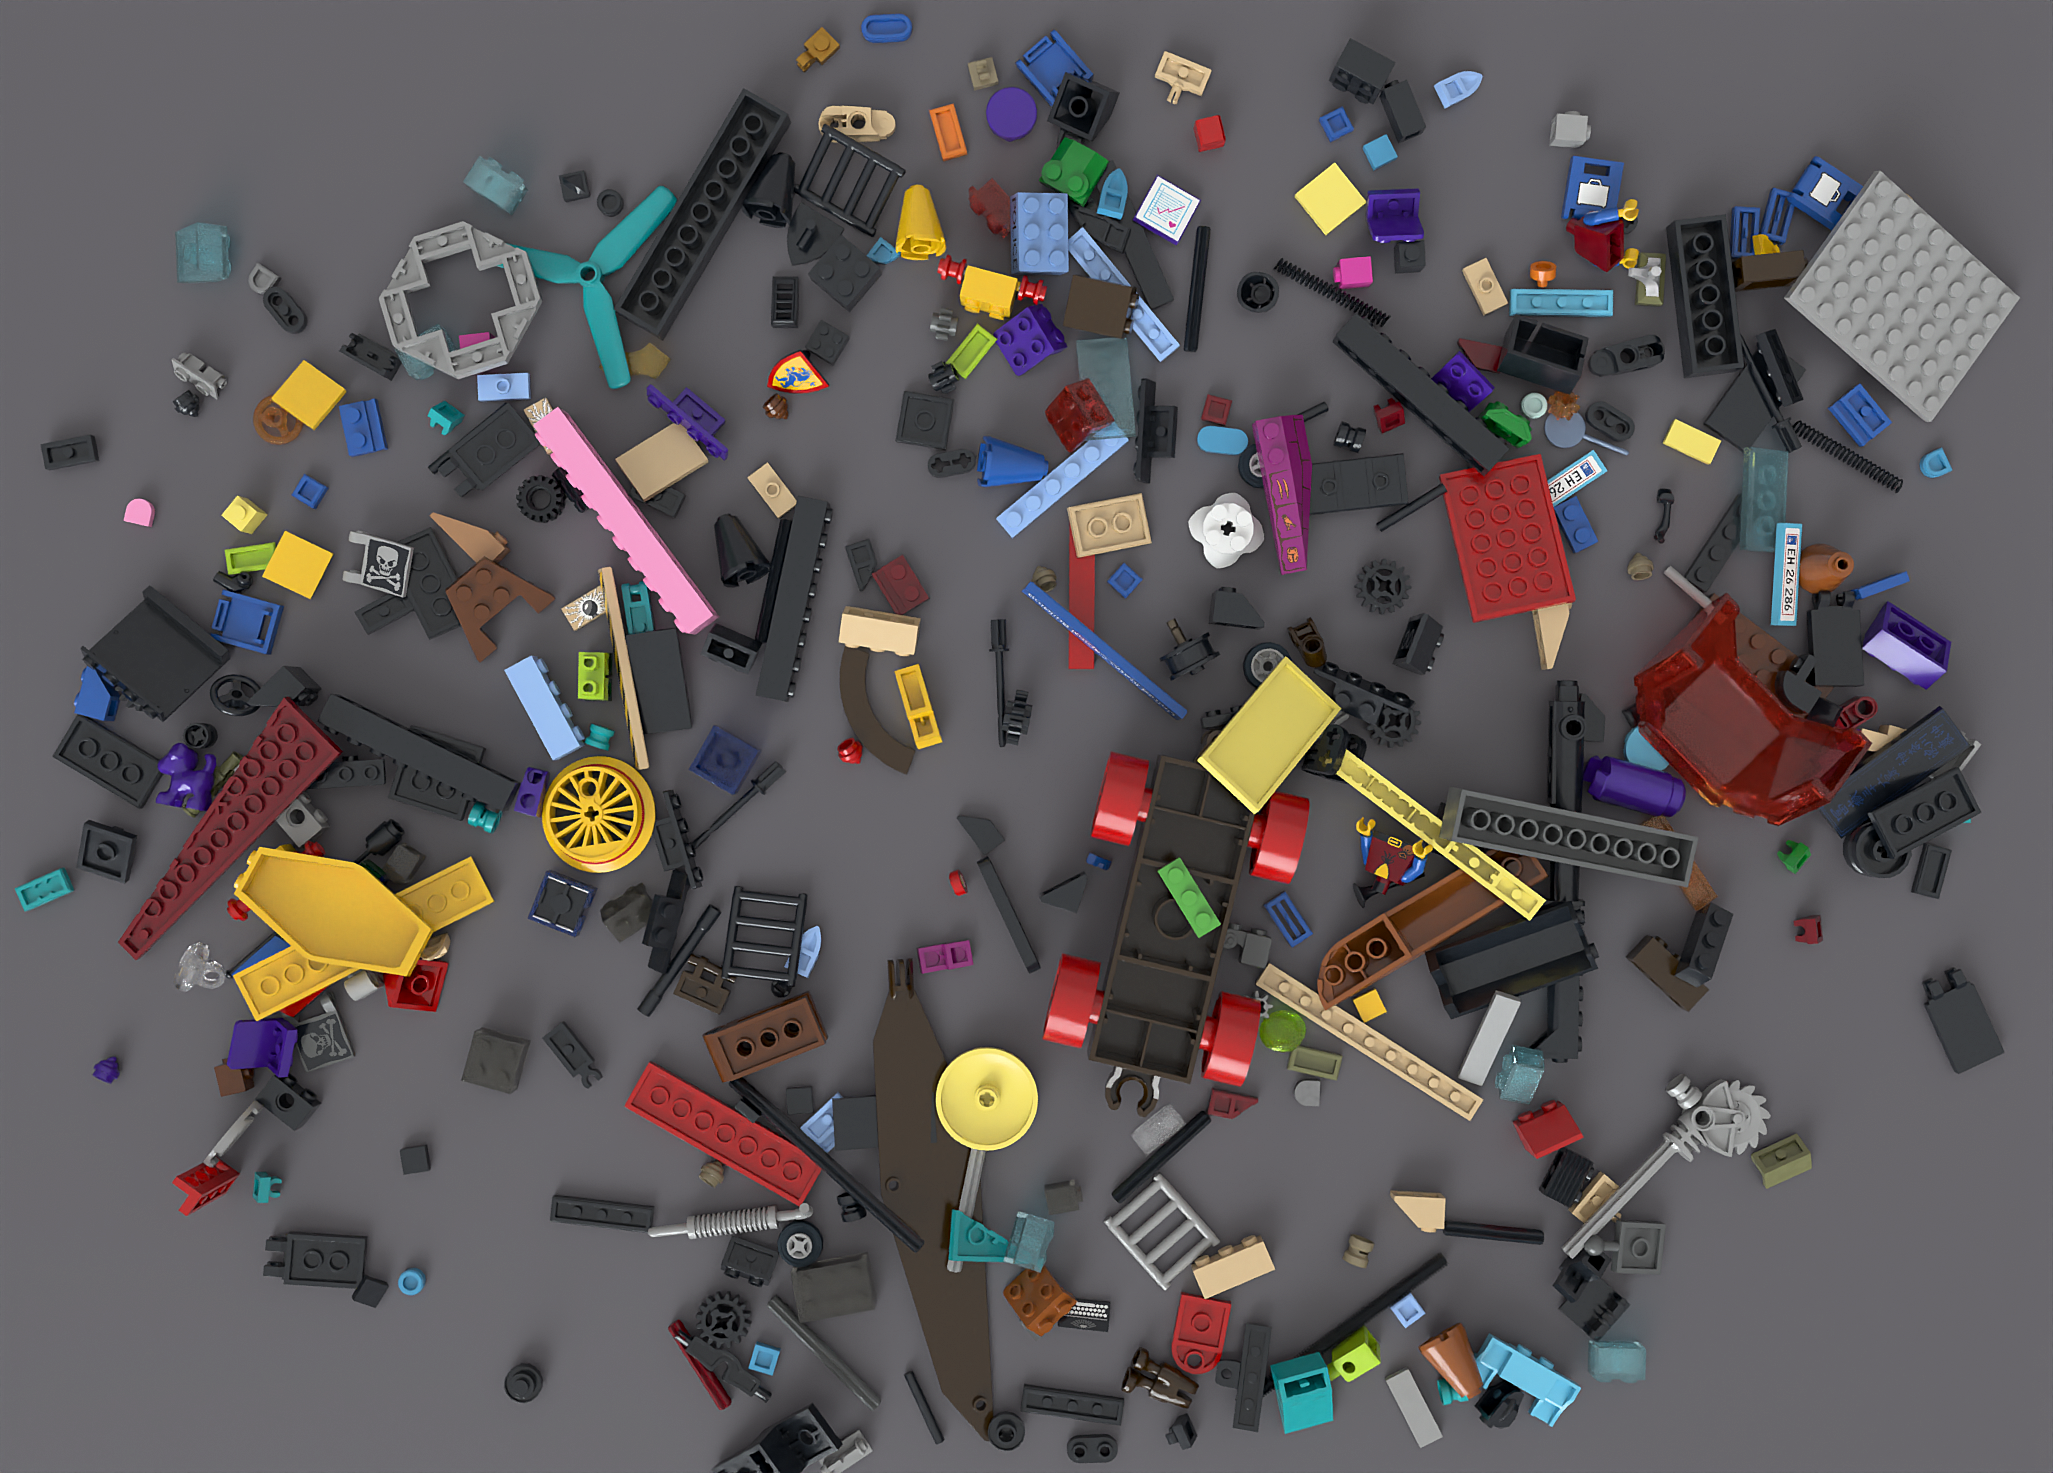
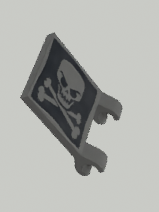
(322, 1037)

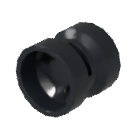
(1349, 437)
(194, 734)
(851, 1208)

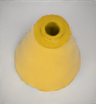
(919, 226)

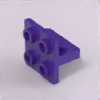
(1463, 381)

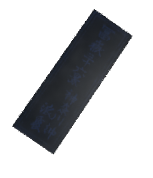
(1894, 770)

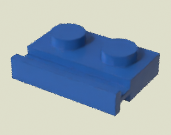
(1859, 415)
(363, 427)

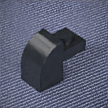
(1793, 689)
(1578, 1272)

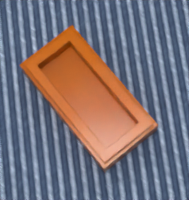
(948, 132)

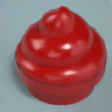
(850, 751)

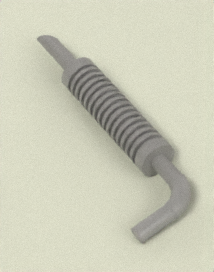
(732, 1222)

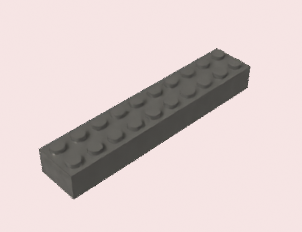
(1568, 837)

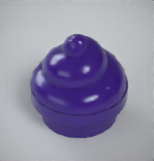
(107, 1070)

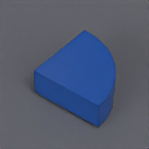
(1098, 861)

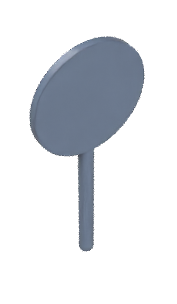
(1569, 433)

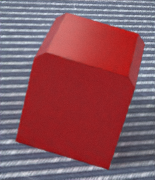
(1209, 133)

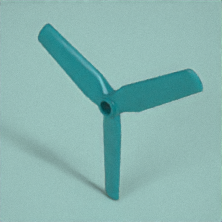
(607, 257)

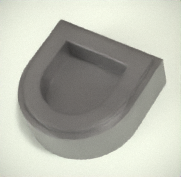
(262, 279)
(1307, 1092)

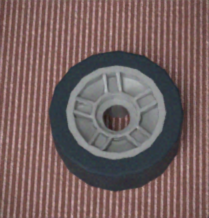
(1257, 656)

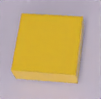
(1369, 1005)

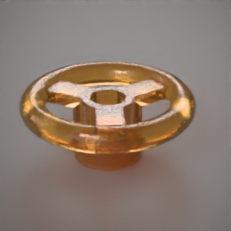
(268, 418)

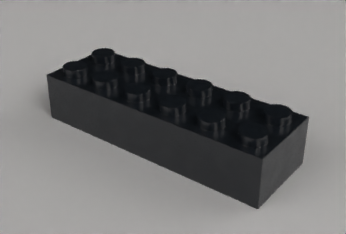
(1704, 296)

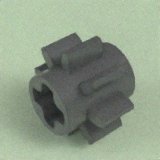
(944, 324)

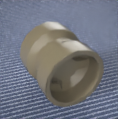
(1358, 1251)

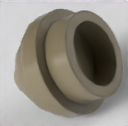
(1640, 567)
(1044, 578)
(712, 1173)

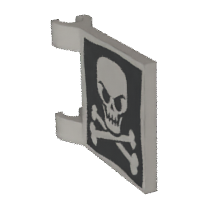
(384, 564)

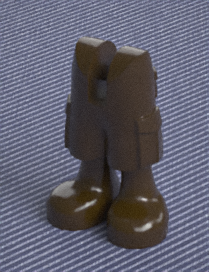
(1164, 1386)

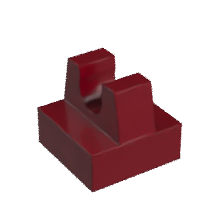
(1390, 416)
(1813, 929)

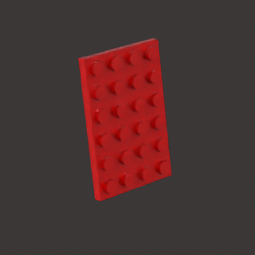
(1507, 539)

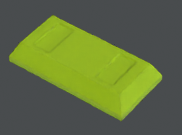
(971, 350)
(249, 558)

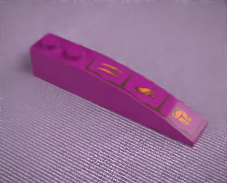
(1287, 486)

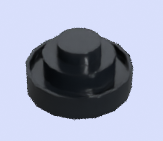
(523, 1383)
(1006, 1431)

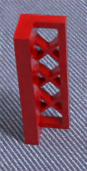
(204, 1185)

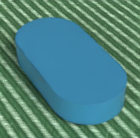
(1222, 440)

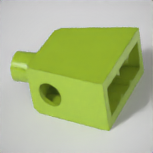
(1354, 1355)

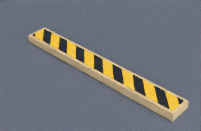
(623, 668)

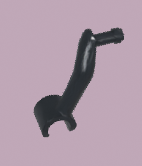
(1665, 497)

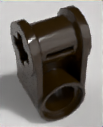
(1307, 639)

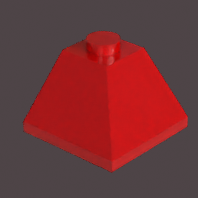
(418, 991)

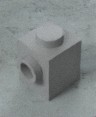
(1569, 130)

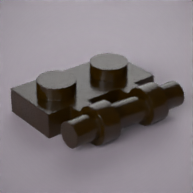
(700, 990)

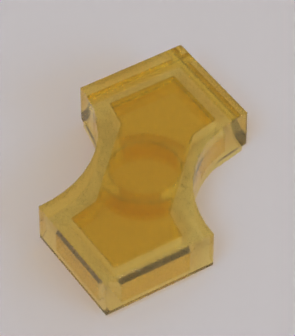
(646, 361)

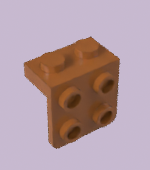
(1038, 1299)

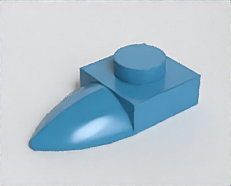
(1113, 195)

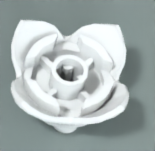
(1223, 549)

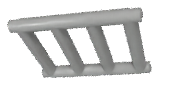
(1147, 1260)

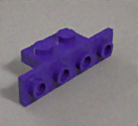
(694, 415)

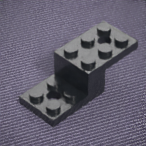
(785, 1446)

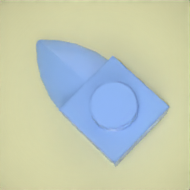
(1457, 87)
(809, 951)

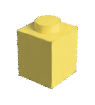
(244, 515)

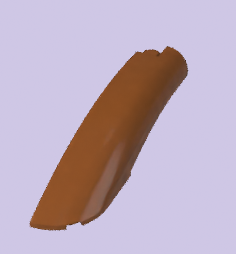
(1415, 928)

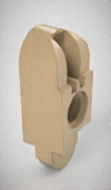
(878, 123)

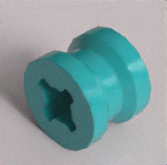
(599, 736)

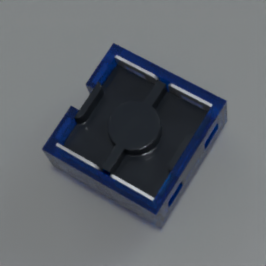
(562, 903)

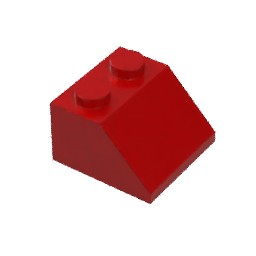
(1547, 1129)

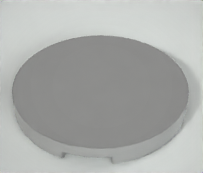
(233, 1134)

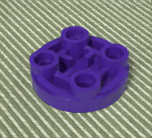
(1011, 113)

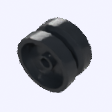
(1868, 856)

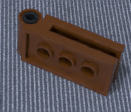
(735, 1060)

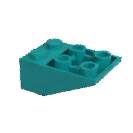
(1303, 1392)

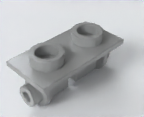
(189, 369)
(852, 1450)

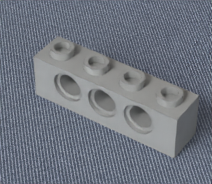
(312, 826)

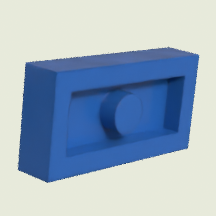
(1575, 525)

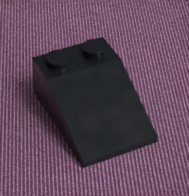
(1418, 644)

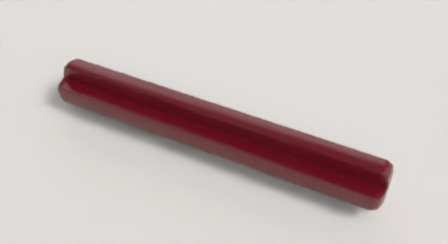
(707, 1377)

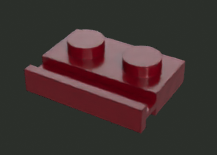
(900, 586)

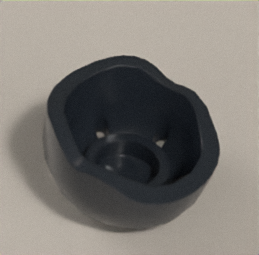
(1261, 293)

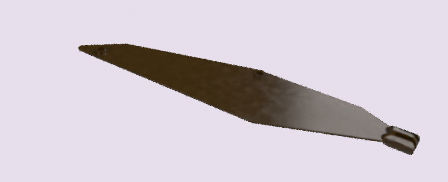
(927, 1189)

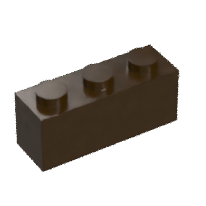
(1660, 967)

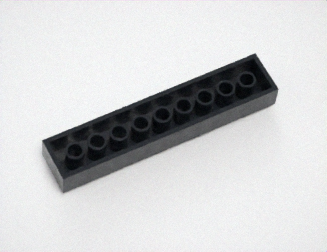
(703, 214)

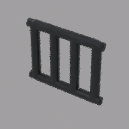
(825, 201)
(792, 952)

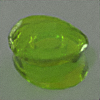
(1282, 1031)

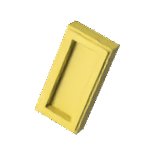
(1691, 441)

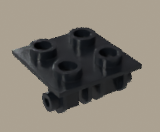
(1596, 1309)

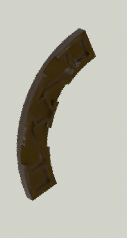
(862, 717)

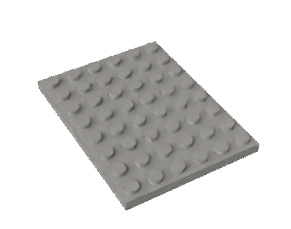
(1902, 296)

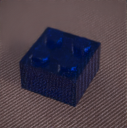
(725, 759)

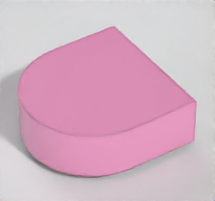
(140, 512)

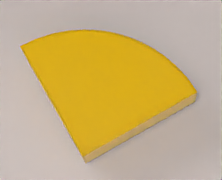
(1763, 245)

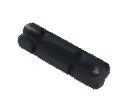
(572, 493)

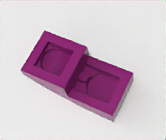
(944, 956)

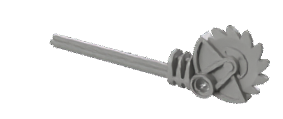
(1728, 1121)

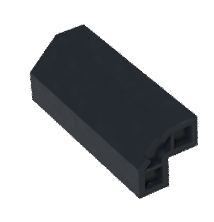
(1512, 959)

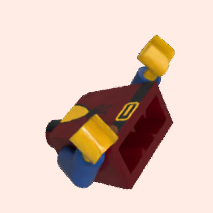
(1601, 236)
(1390, 857)

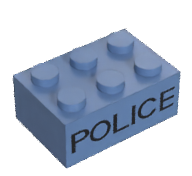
(1039, 233)

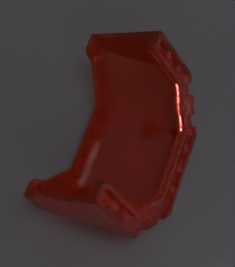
(1733, 732)

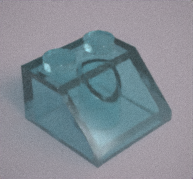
(202, 253)

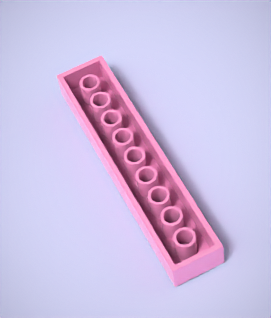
(626, 521)

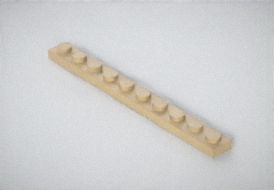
(1369, 1042)

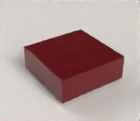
(1216, 410)

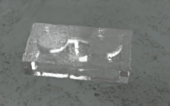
(1158, 1129)

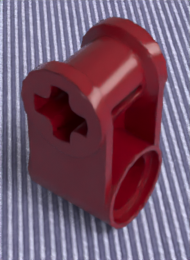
(1851, 717)

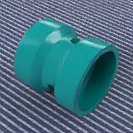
(484, 818)
(1447, 1393)

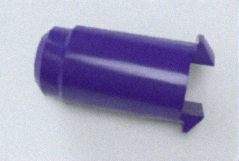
(1634, 786)

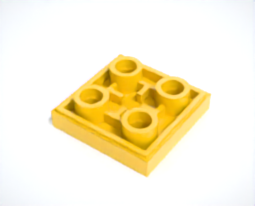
(309, 395)
(297, 564)

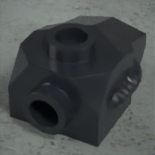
(1500, 1404)

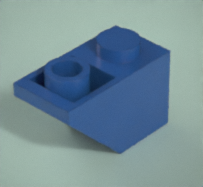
(96, 697)

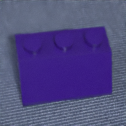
(1907, 646)

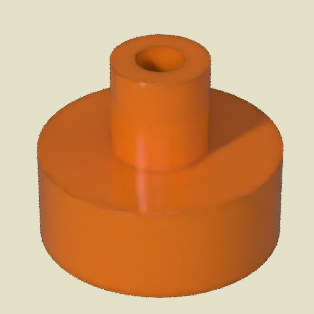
(1542, 272)

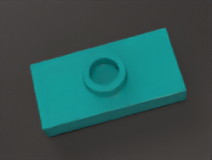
(44, 889)

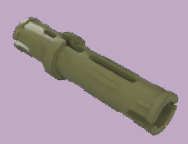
(221, 776)

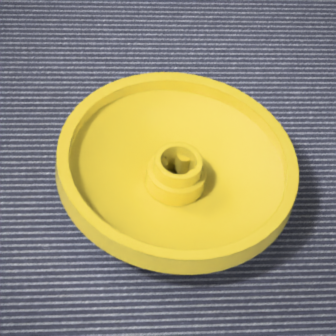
(987, 1098)

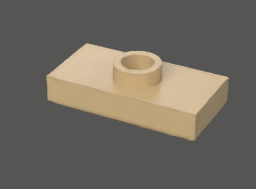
(1484, 286)
(773, 490)

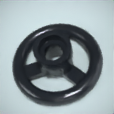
(235, 700)

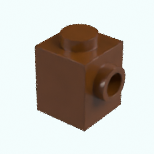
(233, 1080)

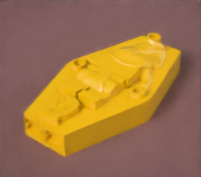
(333, 911)

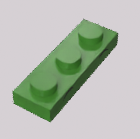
(1189, 897)

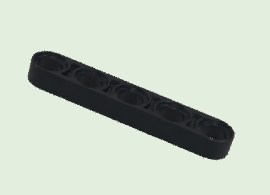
(1008, 915)

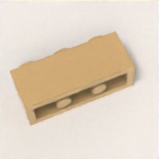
(879, 631)
(1232, 1266)

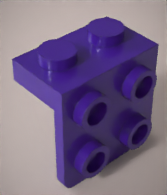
(1394, 215)
(1029, 338)
(263, 1045)

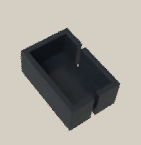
(1550, 360)

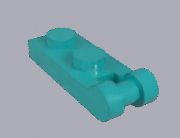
(639, 613)

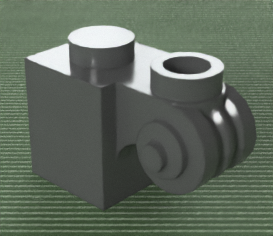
(1254, 944)

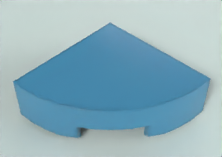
(883, 252)

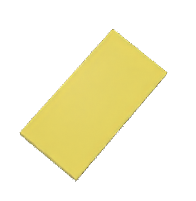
(1269, 735)

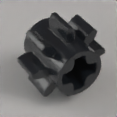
(943, 377)

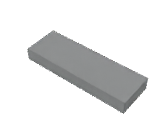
(1413, 1407)

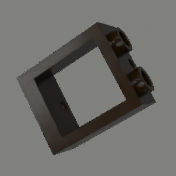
(1768, 270)

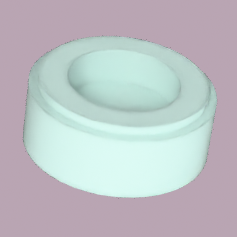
(1533, 405)

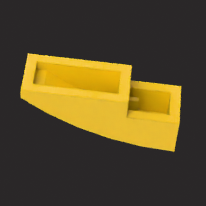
(918, 706)

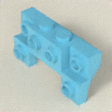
(1530, 1374)

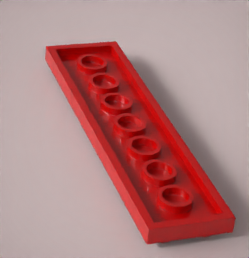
(723, 1133)

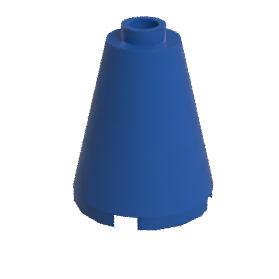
(1008, 464)

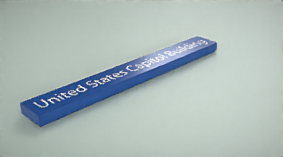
(1104, 650)

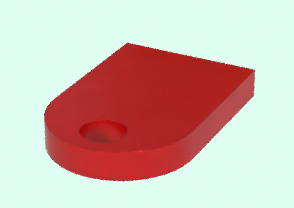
(1199, 1330)

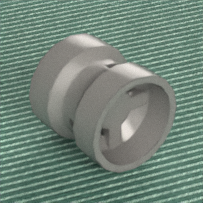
(1683, 1091)

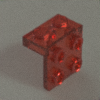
(993, 205)
(1078, 413)

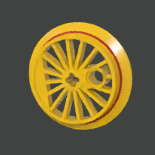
(600, 856)

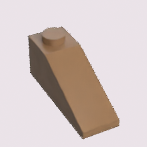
(474, 540)

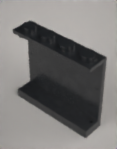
(157, 656)

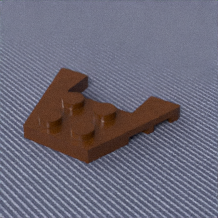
(485, 592)

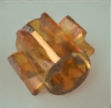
(1560, 410)

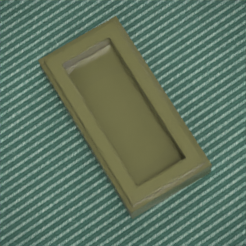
(1315, 1062)

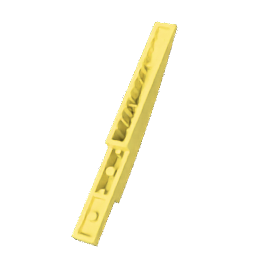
(1428, 828)

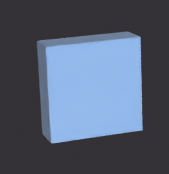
(1407, 1310)

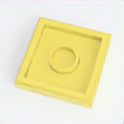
(1330, 199)

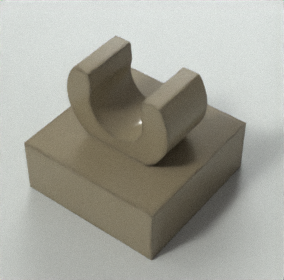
(983, 73)

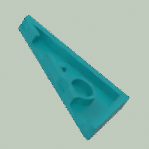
(973, 1241)

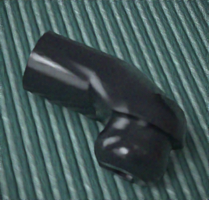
(233, 584)

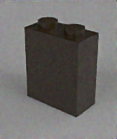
(1100, 307)

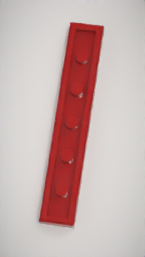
(1081, 604)

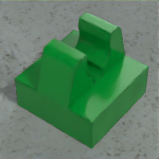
(1797, 858)

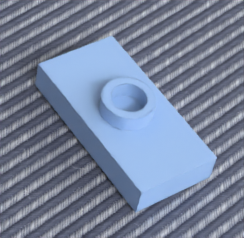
(504, 387)

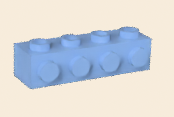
(545, 707)

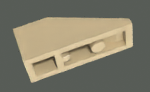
(1549, 630)

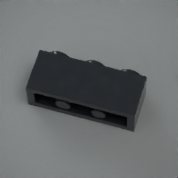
(1704, 945)

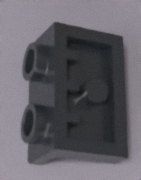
(749, 1261)

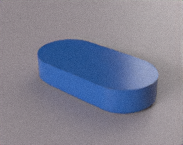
(886, 28)

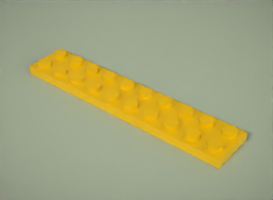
(291, 977)

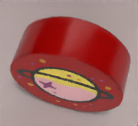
(958, 883)

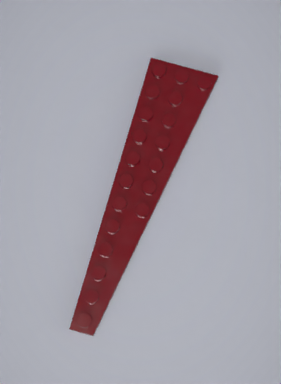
(268, 780)

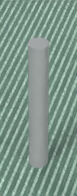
(1686, 586)

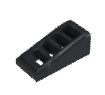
(784, 322)

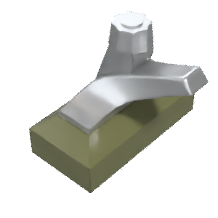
(1650, 279)

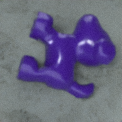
(181, 766)

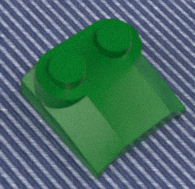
(1073, 170)
(1506, 424)

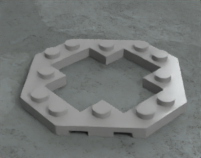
(509, 323)

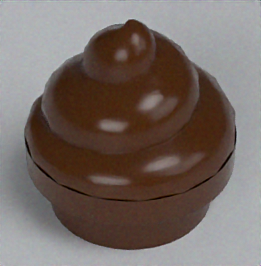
(776, 407)

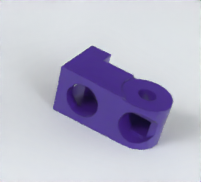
(532, 792)

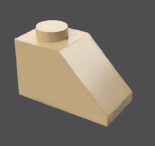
(1423, 1208)

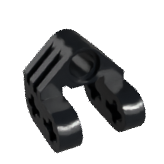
(1335, 749)

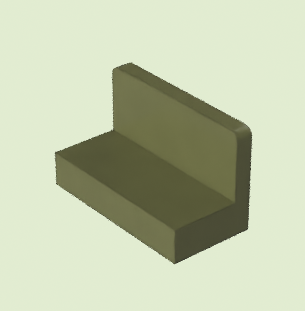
(1782, 1160)

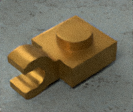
(819, 47)

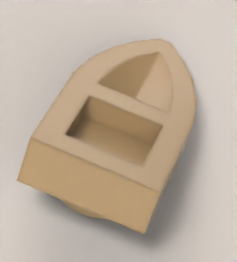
(436, 947)

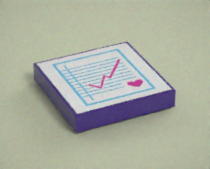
(1166, 210)

